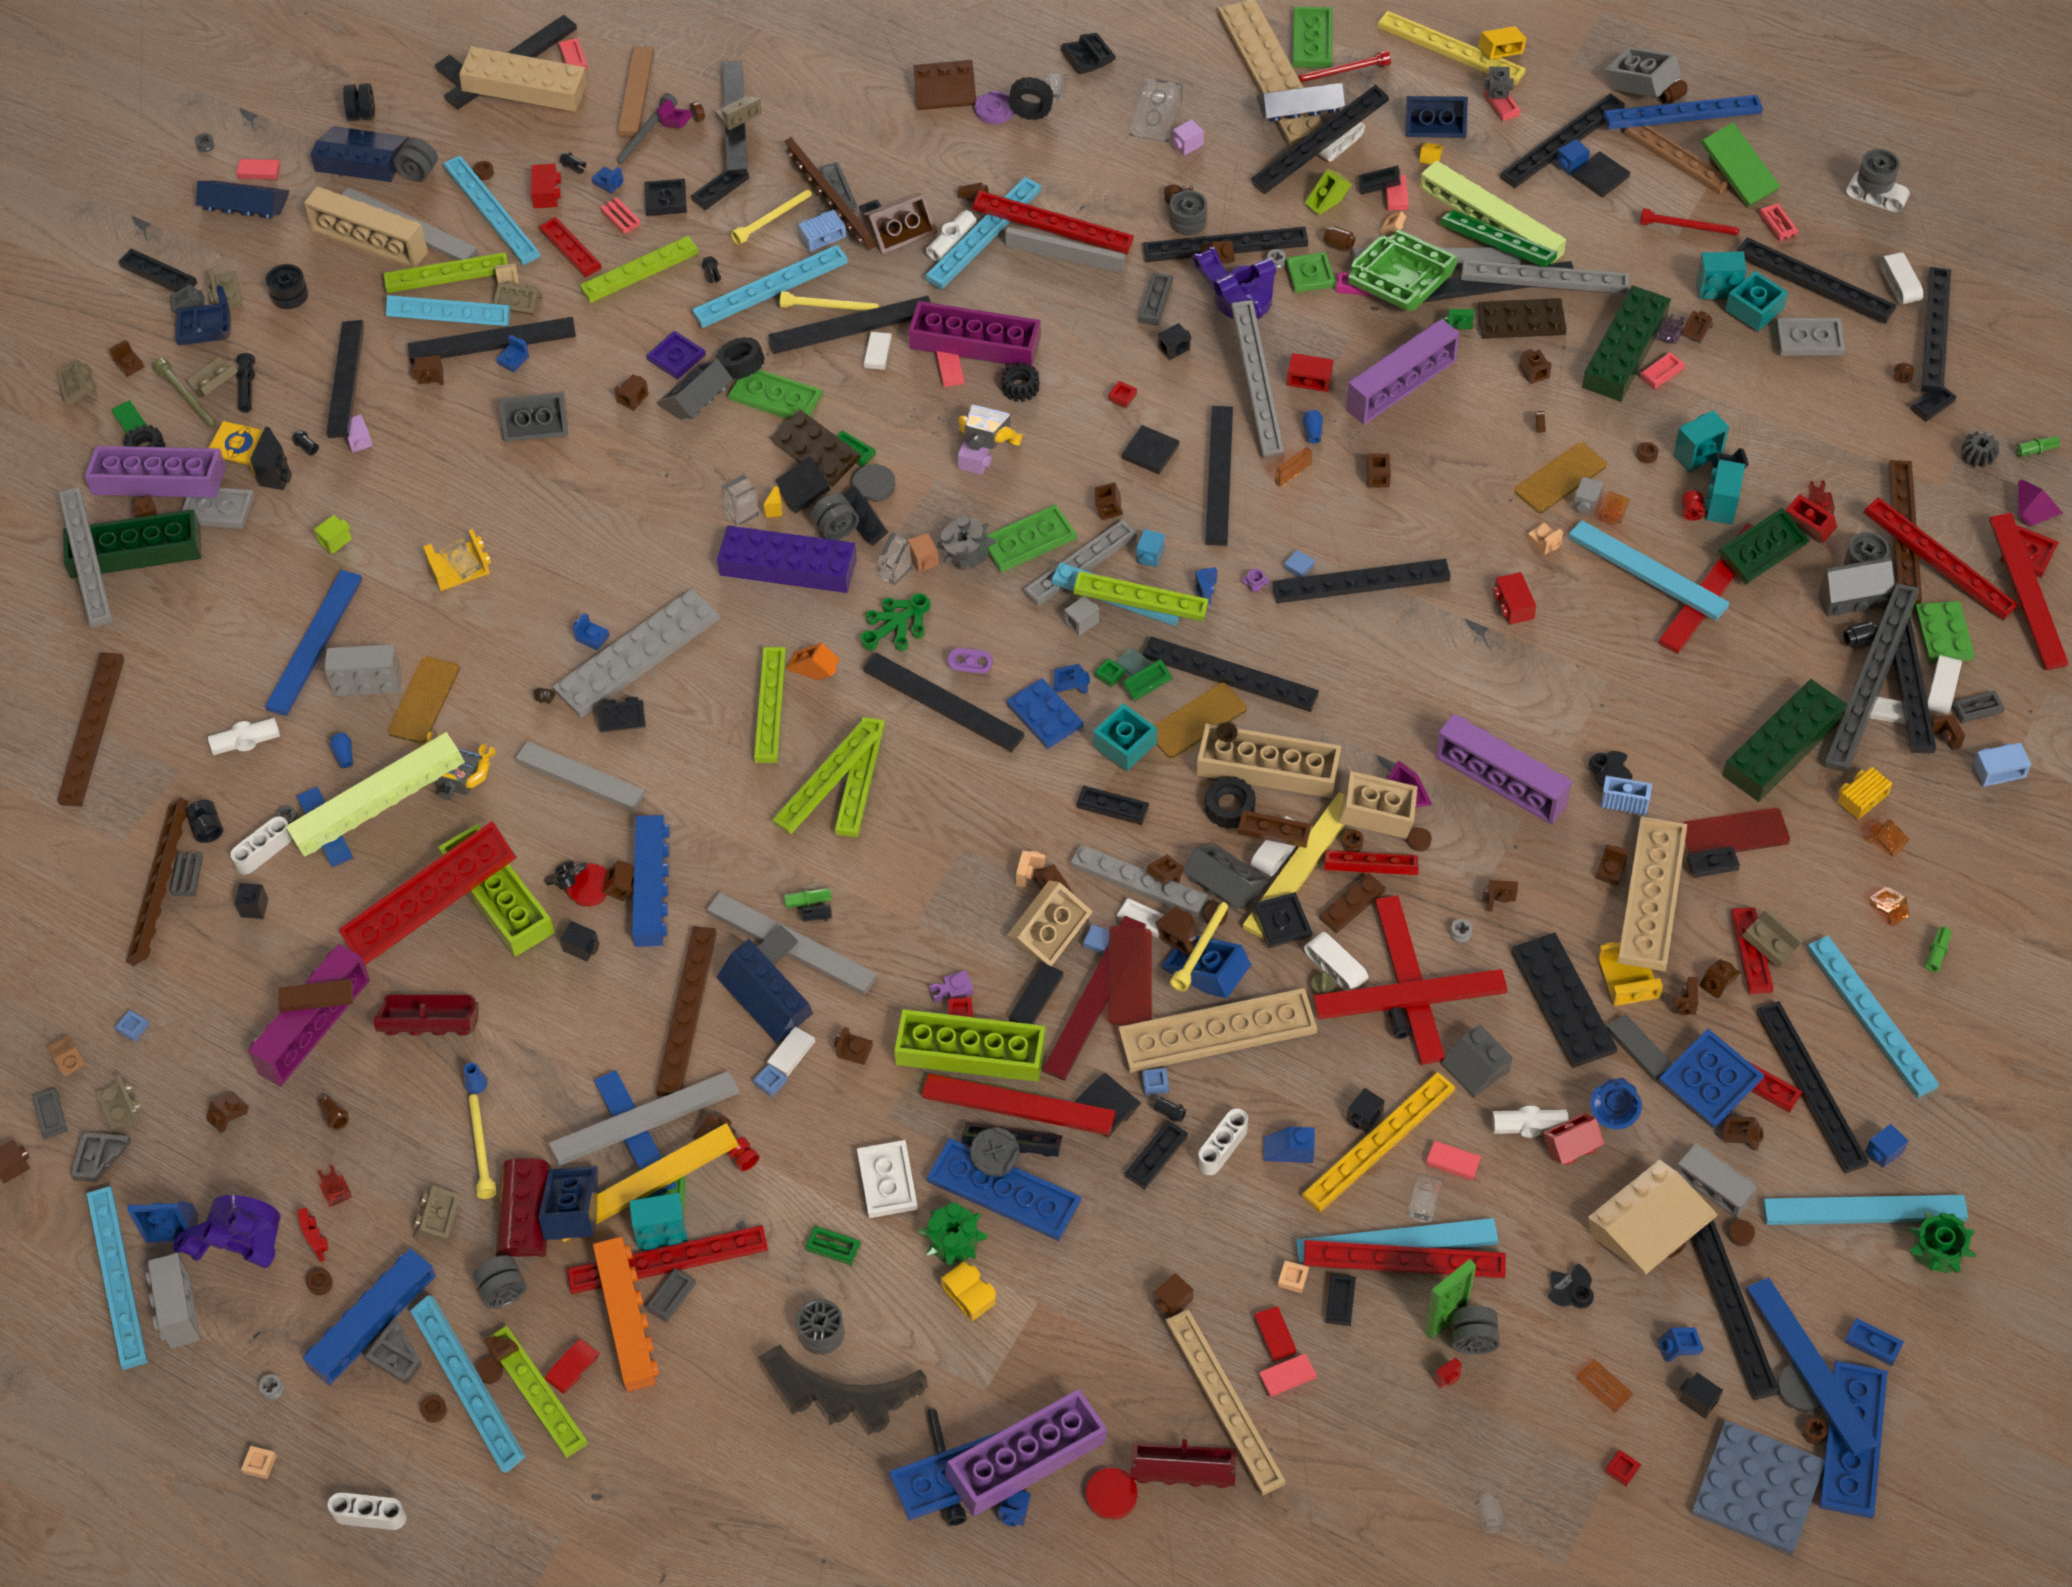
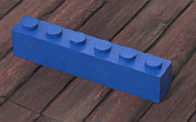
(649, 881)
(369, 1316)

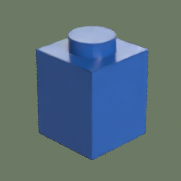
(1572, 156)
(1886, 1146)

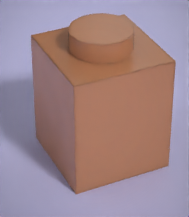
(923, 552)

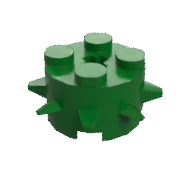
(953, 1233)
(1942, 1242)

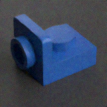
(608, 179)
(514, 354)
(1204, 582)
(589, 633)
(1071, 678)
(1680, 1342)
(1014, 1509)

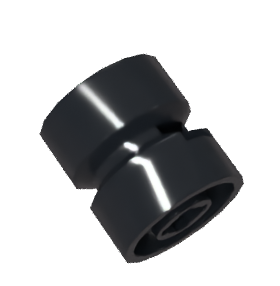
(204, 821)

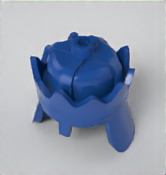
(1616, 1104)

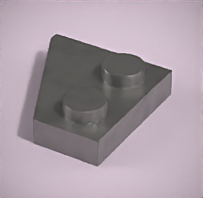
(97, 1154)
(394, 1354)

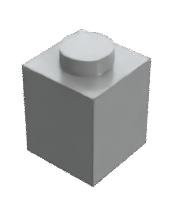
(1588, 496)
(1082, 615)

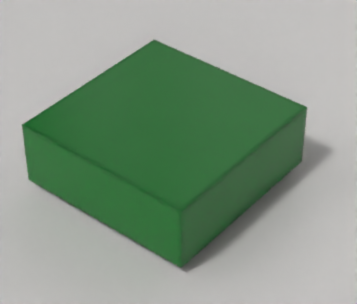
(1109, 672)

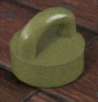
(1323, 983)

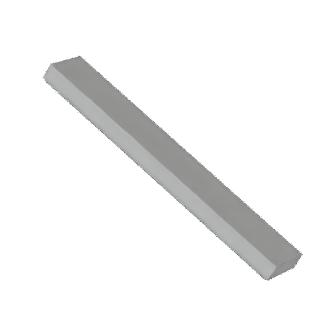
(1065, 250)
(1083, 559)
(580, 776)

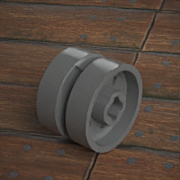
(415, 160)
(1878, 171)
(1188, 212)
(835, 516)
(1866, 547)
(499, 1282)
(820, 1326)
(1475, 1330)

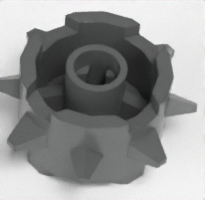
(965, 542)

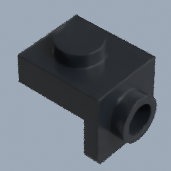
(1738, 457)

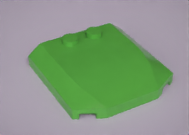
(1402, 269)

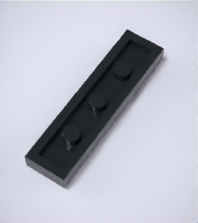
(156, 271)
(1028, 1141)

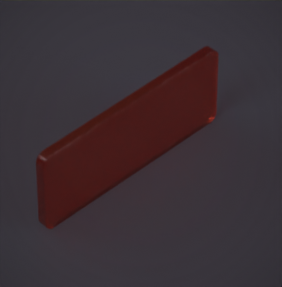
(1741, 830)
(1130, 975)

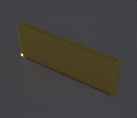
(1560, 477)
(423, 699)
(1188, 723)

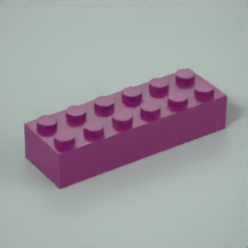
(974, 333)
(295, 1033)

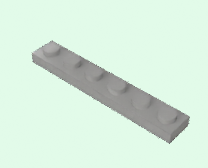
(1138, 880)

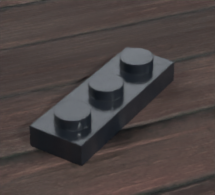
(869, 522)

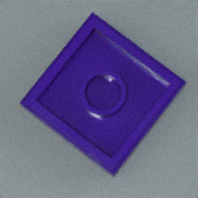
(676, 355)

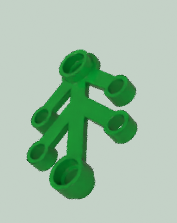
(896, 619)

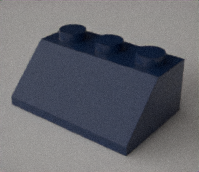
(1436, 116)

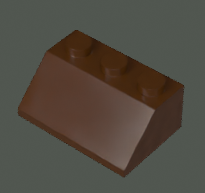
(944, 84)
(910, 219)

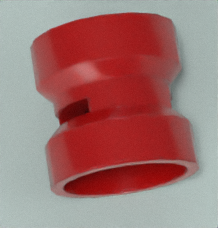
(1693, 509)
(744, 1155)

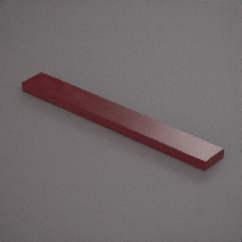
(1084, 1016)

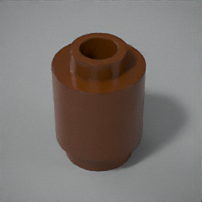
(1674, 92)
(1339, 238)

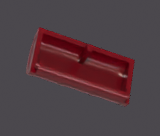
(427, 1014)
(519, 1208)
(1183, 1465)

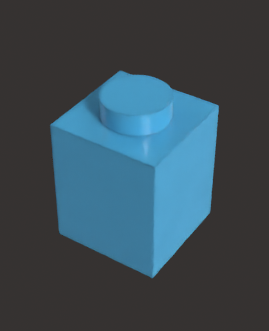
(1150, 548)

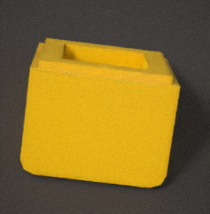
(1430, 153)
(773, 504)

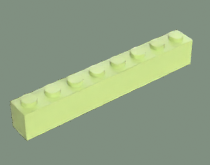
(1480, 204)
(375, 794)

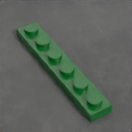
(1498, 238)

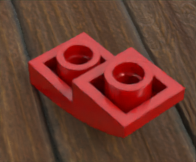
(314, 1238)
(571, 1366)

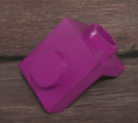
(673, 117)

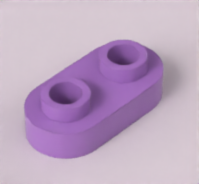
(971, 660)

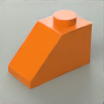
(814, 662)

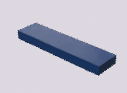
(337, 850)

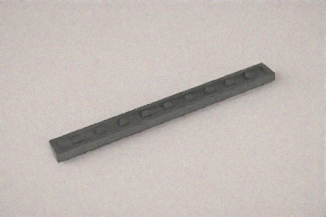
(1872, 677)

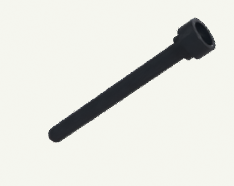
(955, 1513)

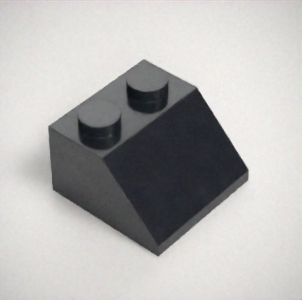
(270, 462)

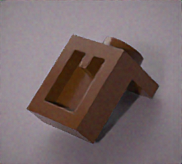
(1697, 325)
(125, 358)
(1950, 730)
(1612, 865)
(1165, 870)
(1501, 891)
(1688, 1002)
(852, 1047)
(1743, 1131)

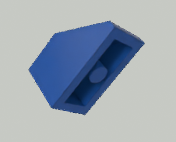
(1290, 1145)

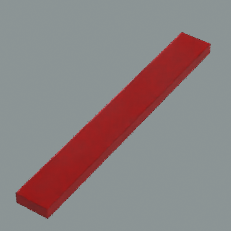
(1053, 222)
(1941, 558)
(2028, 591)
(1689, 618)
(1407, 970)
(1410, 994)
(1019, 1104)
(677, 1256)
(1401, 1258)

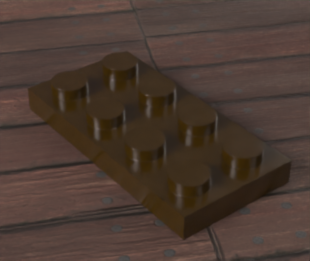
(1521, 318)
(806, 437)

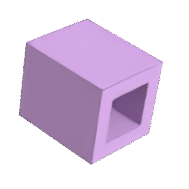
(1188, 137)
(359, 435)
(974, 460)

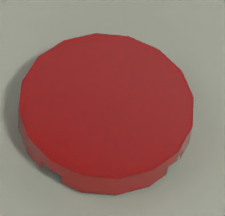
(588, 886)
(1111, 1493)

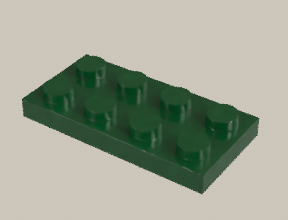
(1763, 546)

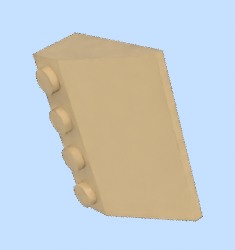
(1650, 1217)

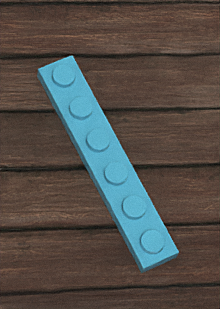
(448, 310)
(1066, 578)

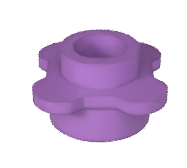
(1255, 574)

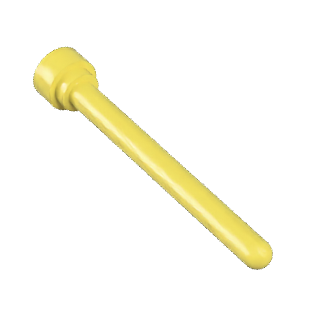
(741, 234)
(788, 299)
(1182, 978)
(486, 1186)

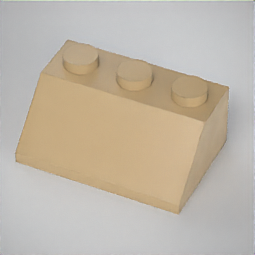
(1378, 805)
(1050, 923)

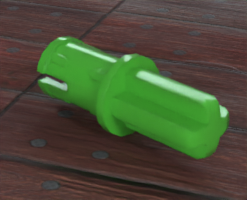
(2037, 446)
(806, 897)
(1938, 949)

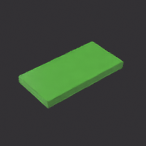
(1312, 37)
(1740, 164)
(775, 394)
(1030, 538)
(1448, 1297)

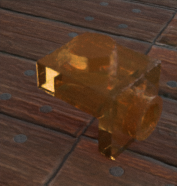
(1614, 508)

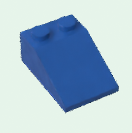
(1217, 969)
(163, 1221)

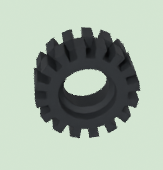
(1020, 373)
(144, 435)

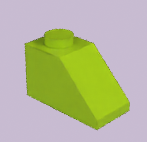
(1328, 191)

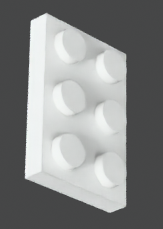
(887, 1179)

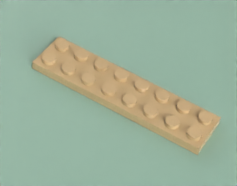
(1652, 894)
(1217, 1030)

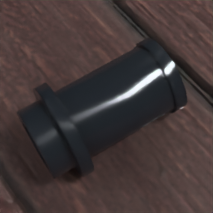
(568, 160)
(710, 265)
(301, 439)
(817, 913)
(1399, 1026)
(1174, 1111)

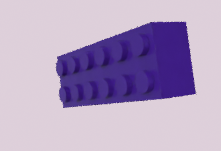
(787, 559)

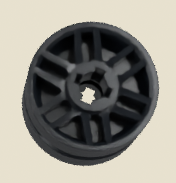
(359, 102)
(287, 286)

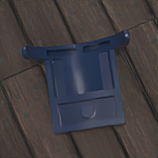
(204, 322)

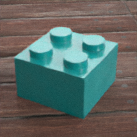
(1719, 274)
(1756, 300)
(1700, 440)
(1724, 491)
(1125, 737)
(658, 1221)

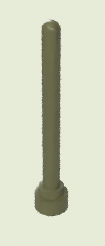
(164, 369)

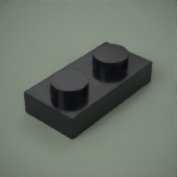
(1713, 862)

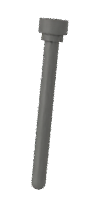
(644, 130)

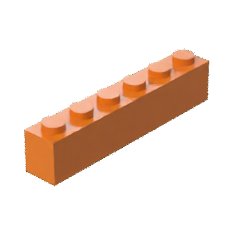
(624, 1314)

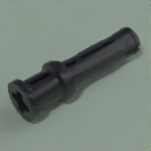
(245, 376)

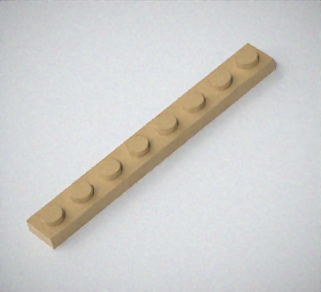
(1225, 1402)

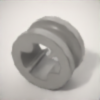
(1280, 255)
(1467, 928)
(276, 1391)

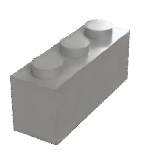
(1716, 1180)

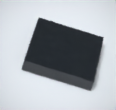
(1601, 174)
(665, 197)
(1150, 449)
(803, 484)
(1281, 920)

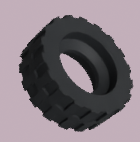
(1034, 87)
(736, 349)
(1225, 786)

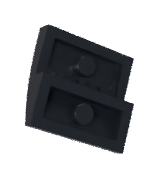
(1088, 53)
(1110, 1095)

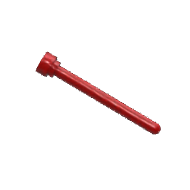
(1382, 59)
(1649, 217)

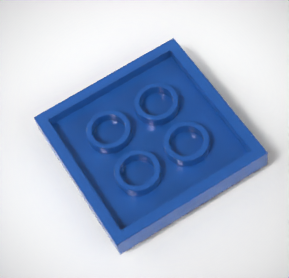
(1711, 1078)

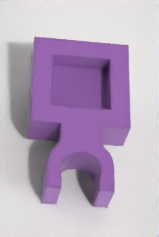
(955, 986)

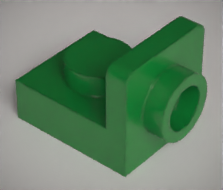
(1460, 318)

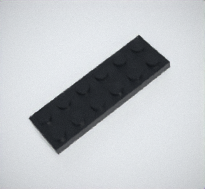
(1564, 1000)

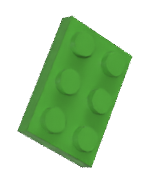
(1944, 631)

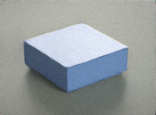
(1299, 564)
(1097, 939)
(132, 1026)
(770, 1080)
(1155, 1081)

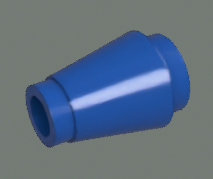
(1313, 425)
(342, 749)
(474, 1079)

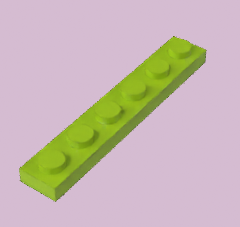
(639, 269)
(443, 272)
(1141, 596)
(770, 705)
(825, 778)
(858, 785)
(541, 1398)

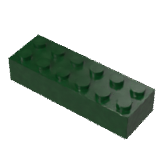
(1626, 343)
(142, 542)
(1784, 740)

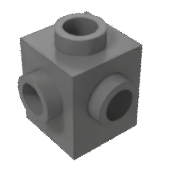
(1498, 82)

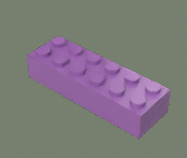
(1402, 371)
(155, 471)
(1503, 769)
(1025, 1452)

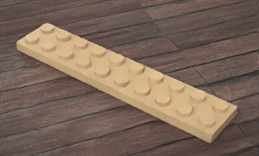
(1266, 62)

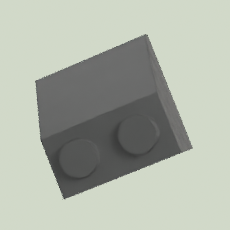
(1477, 1061)

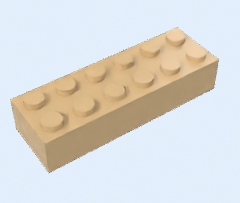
(523, 79)
(366, 227)
(1271, 761)

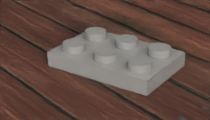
(1810, 337)
(226, 510)

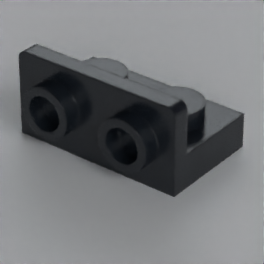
(621, 715)

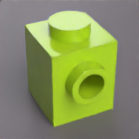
(333, 534)

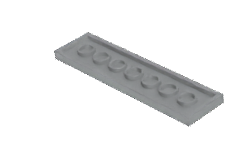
(635, 653)

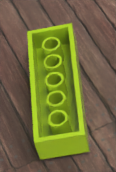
(507, 905)
(970, 1045)

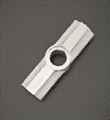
(951, 235)
(243, 736)
(1527, 1121)

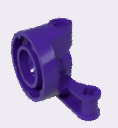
(1239, 285)
(236, 1225)

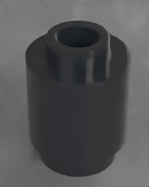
(1860, 634)

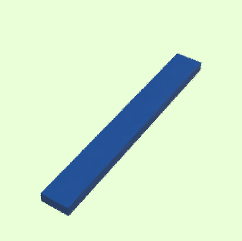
(1682, 112)
(313, 643)
(1811, 1367)

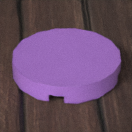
(993, 108)

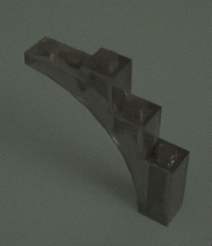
(836, 1400)

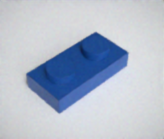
(1874, 1341)

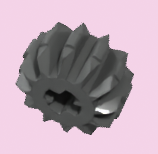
(1980, 449)

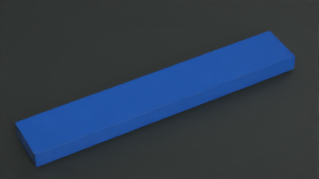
(618, 1102)

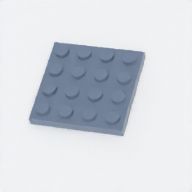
(1758, 1487)

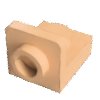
(1545, 538)
(1027, 864)

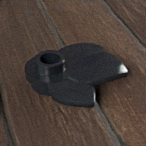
(1612, 766)
(565, 874)
(1570, 1286)

